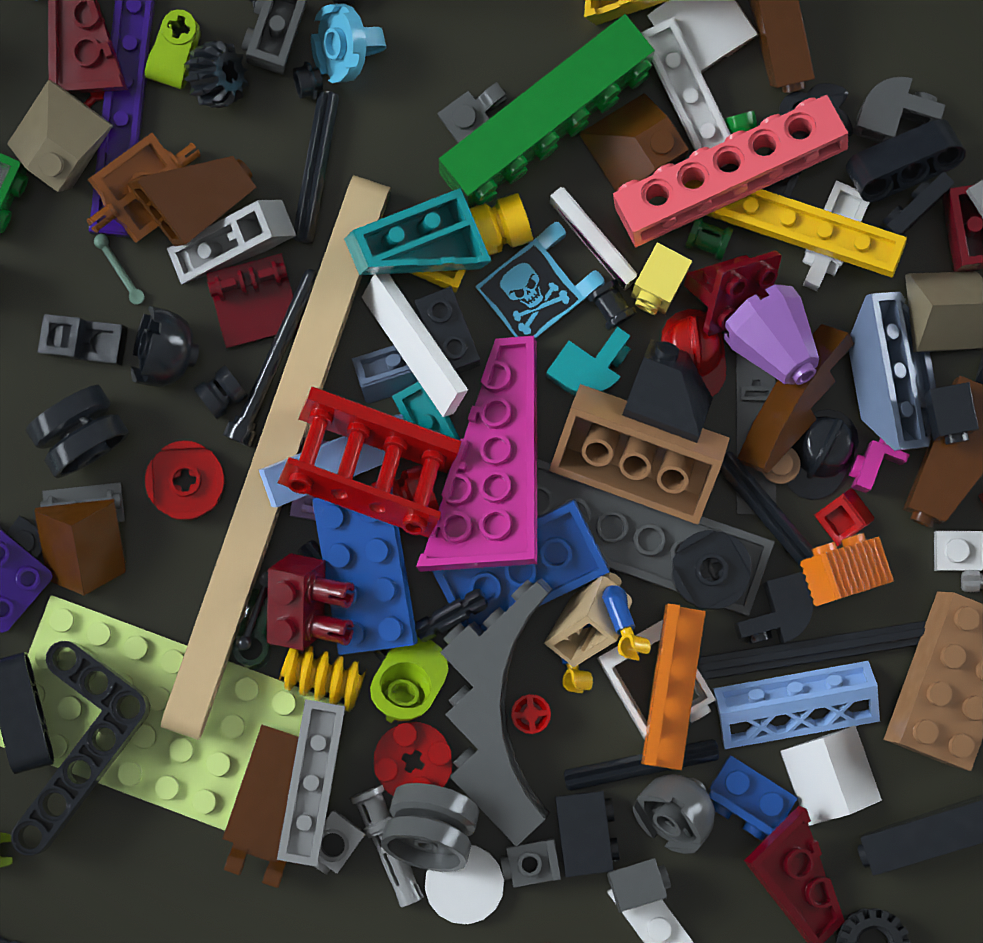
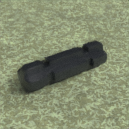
(451, 615)

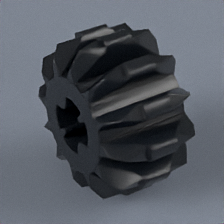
(216, 74)

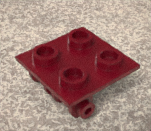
(251, 299)

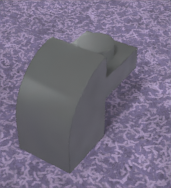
(890, 102)

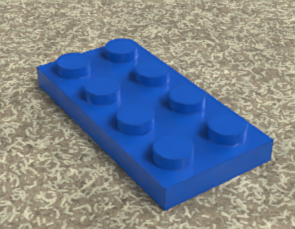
(371, 558)
(564, 561)

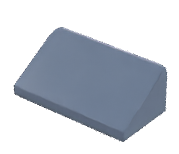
(382, 374)

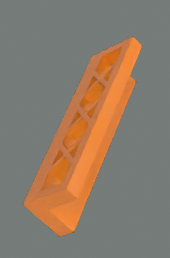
(673, 687)

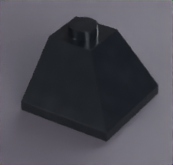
(669, 392)

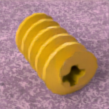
(322, 677)

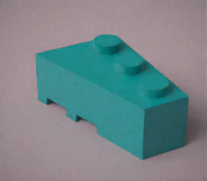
(420, 239)

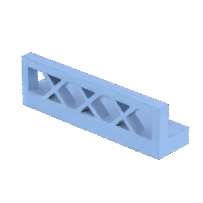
(797, 697)

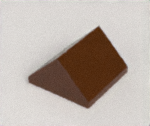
(81, 544)

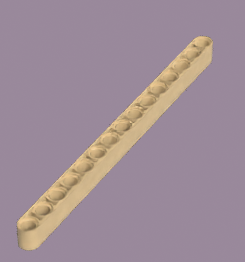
(281, 438)

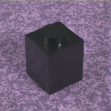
(951, 413)

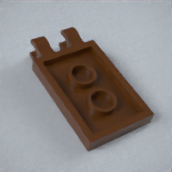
(261, 804)

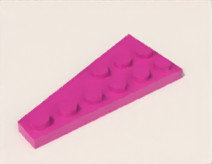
(493, 480)

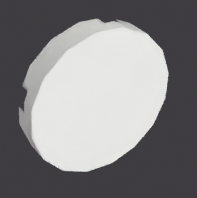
(467, 893)

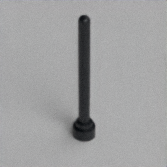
(243, 426)

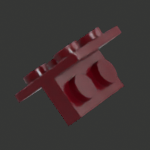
(730, 284)

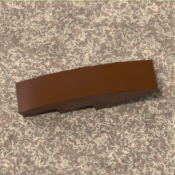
(788, 407)

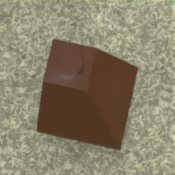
(634, 142)

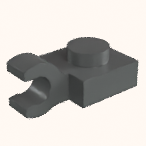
(468, 114)

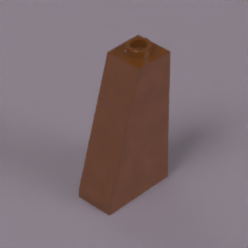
(783, 43)
(947, 471)

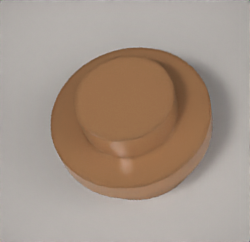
(785, 469)

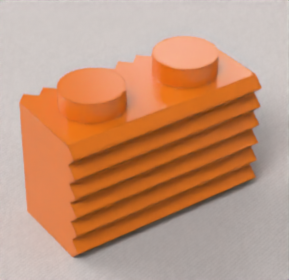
(846, 570)

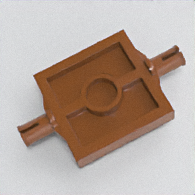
(118, 199)

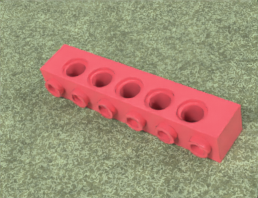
(721, 188)

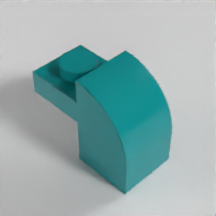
(577, 367)

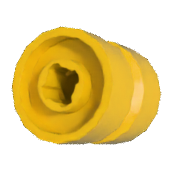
(502, 223)

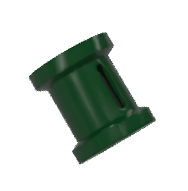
(709, 238)

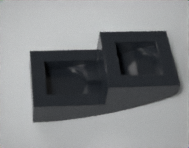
(82, 339)

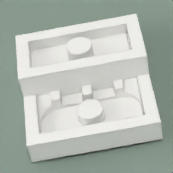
(709, 26)

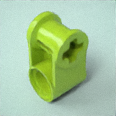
(170, 52)

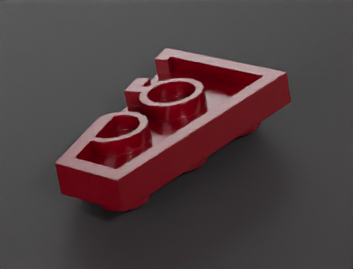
(81, 49)

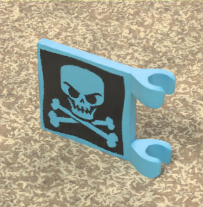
(533, 290)

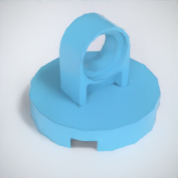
(343, 42)

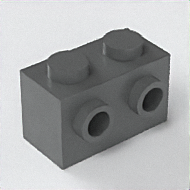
(274, 33)

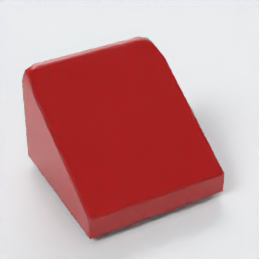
(844, 516)

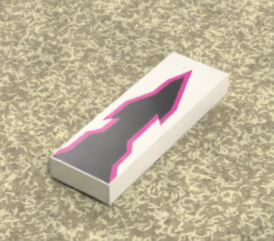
(593, 238)

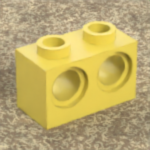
(660, 279)

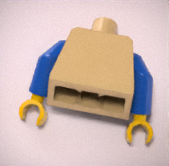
(590, 624)

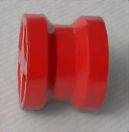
(534, 710)

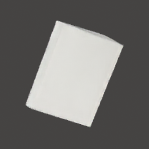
(831, 775)

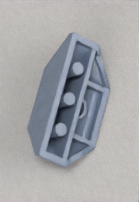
(889, 374)

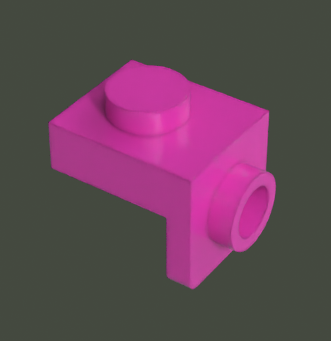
(866, 467)

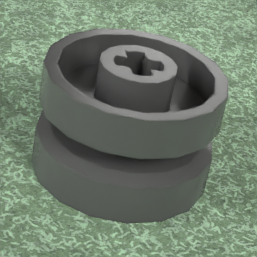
(430, 827)

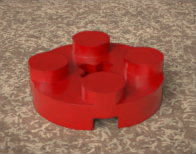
(169, 465)
(406, 739)

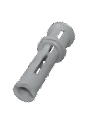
(375, 816)

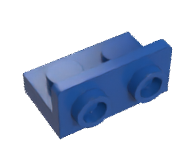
(750, 797)

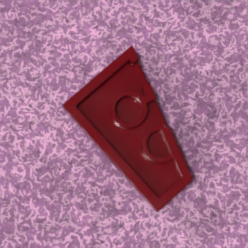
(794, 877)

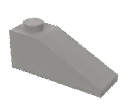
(233, 240)

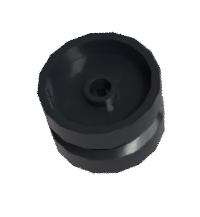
(77, 431)

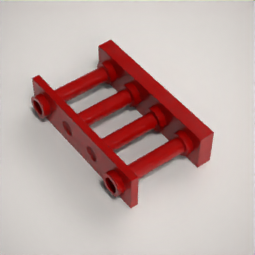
(381, 431)

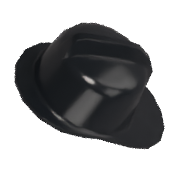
(824, 454)

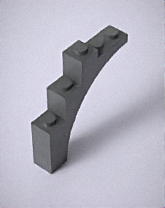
(492, 773)

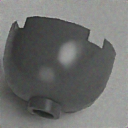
(677, 811)

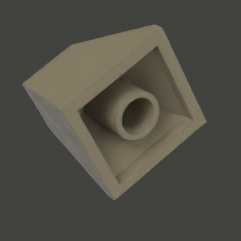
(58, 137)

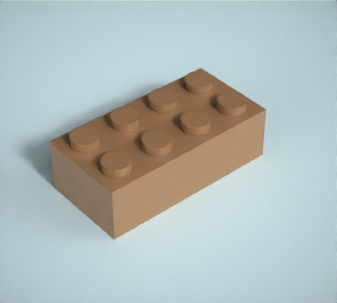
(637, 459)
(943, 690)

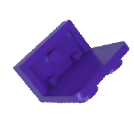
(20, 580)

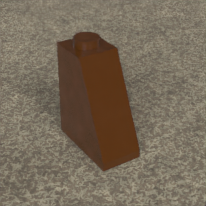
(193, 196)

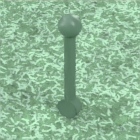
(136, 296)

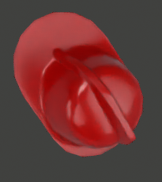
(706, 351)

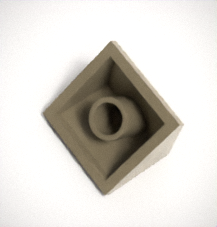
(945, 311)

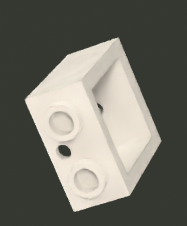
(612, 658)

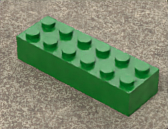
(548, 112)

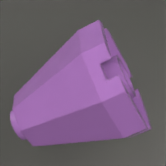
(775, 335)

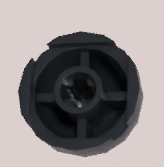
(163, 348)

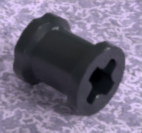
(612, 304)

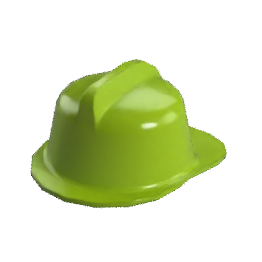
(409, 680)

